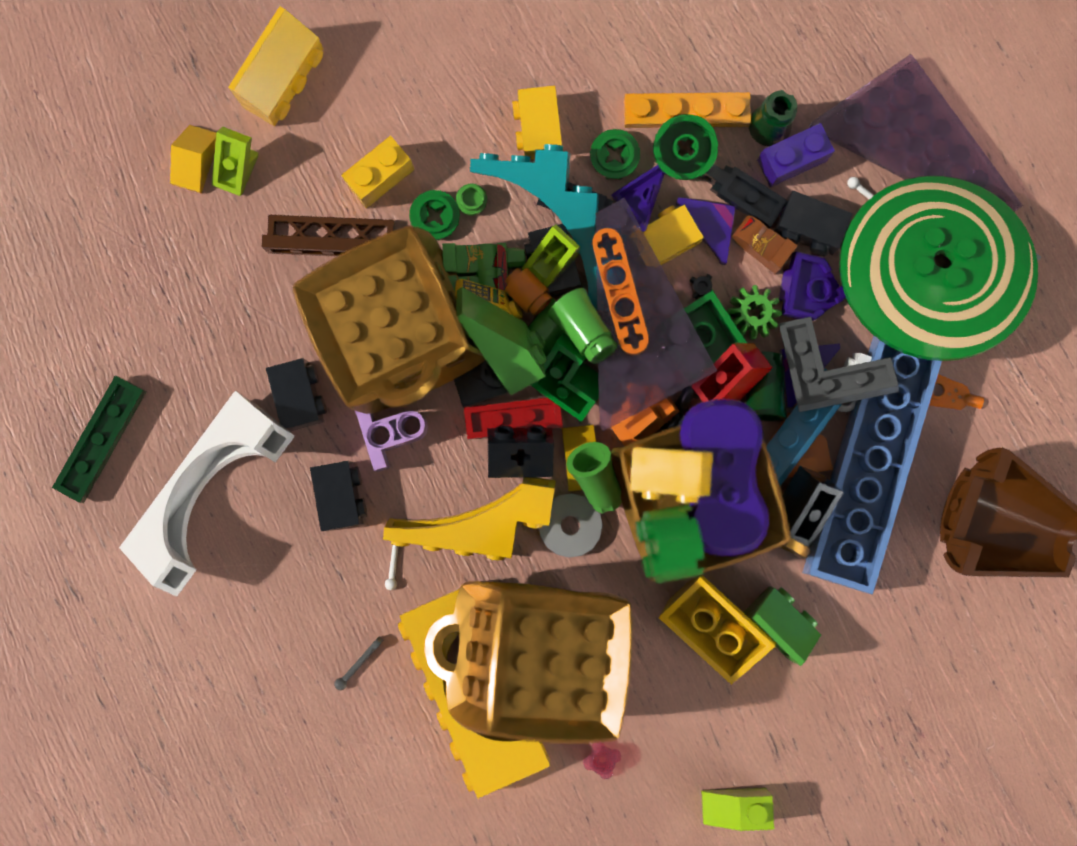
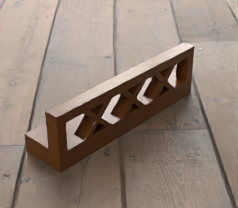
(318, 246)

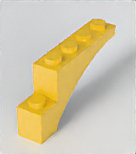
(483, 530)

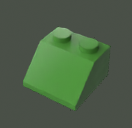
(784, 624)

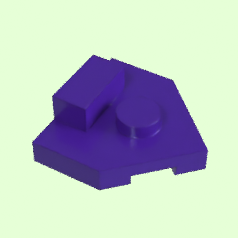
(809, 287)

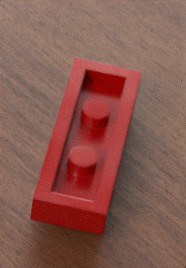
(513, 414)

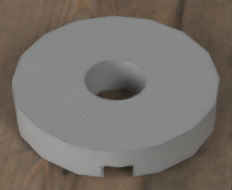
(587, 535)

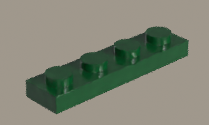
(99, 439)

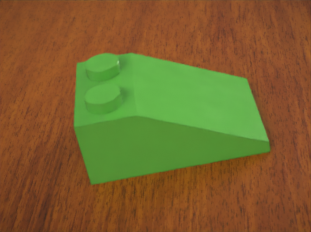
(503, 341)

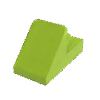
(232, 161)

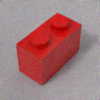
(736, 373)

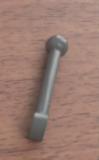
(341, 683)

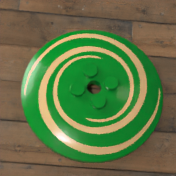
(928, 308)

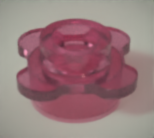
(606, 768)

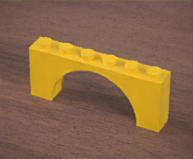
(488, 759)

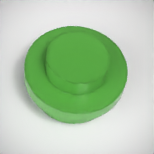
(471, 199)

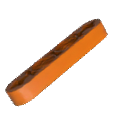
(622, 291)

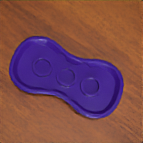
(734, 513)

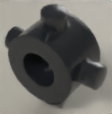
(701, 285)

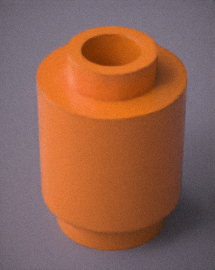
(527, 291)

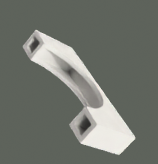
(159, 538)

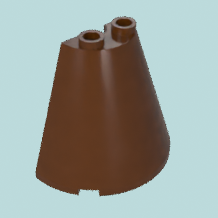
(1007, 521)

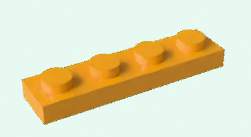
(718, 109)

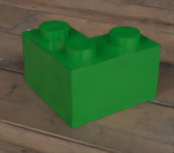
(569, 379)

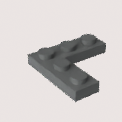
(822, 388)

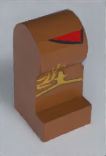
(763, 243)

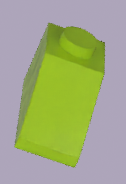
(738, 809)

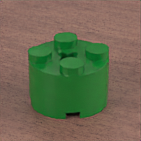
(703, 144)
(671, 544)

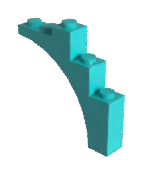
(549, 182)

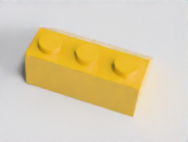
(277, 67)
(716, 629)

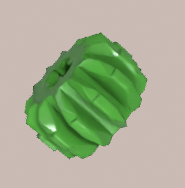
(755, 302)

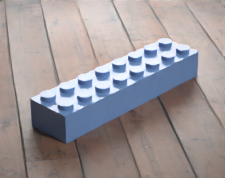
(873, 474)

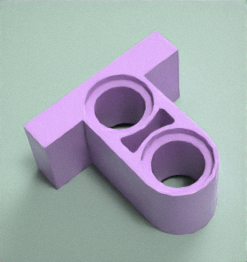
(397, 438)

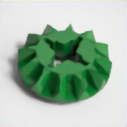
(615, 140)
(437, 201)

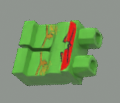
(482, 263)

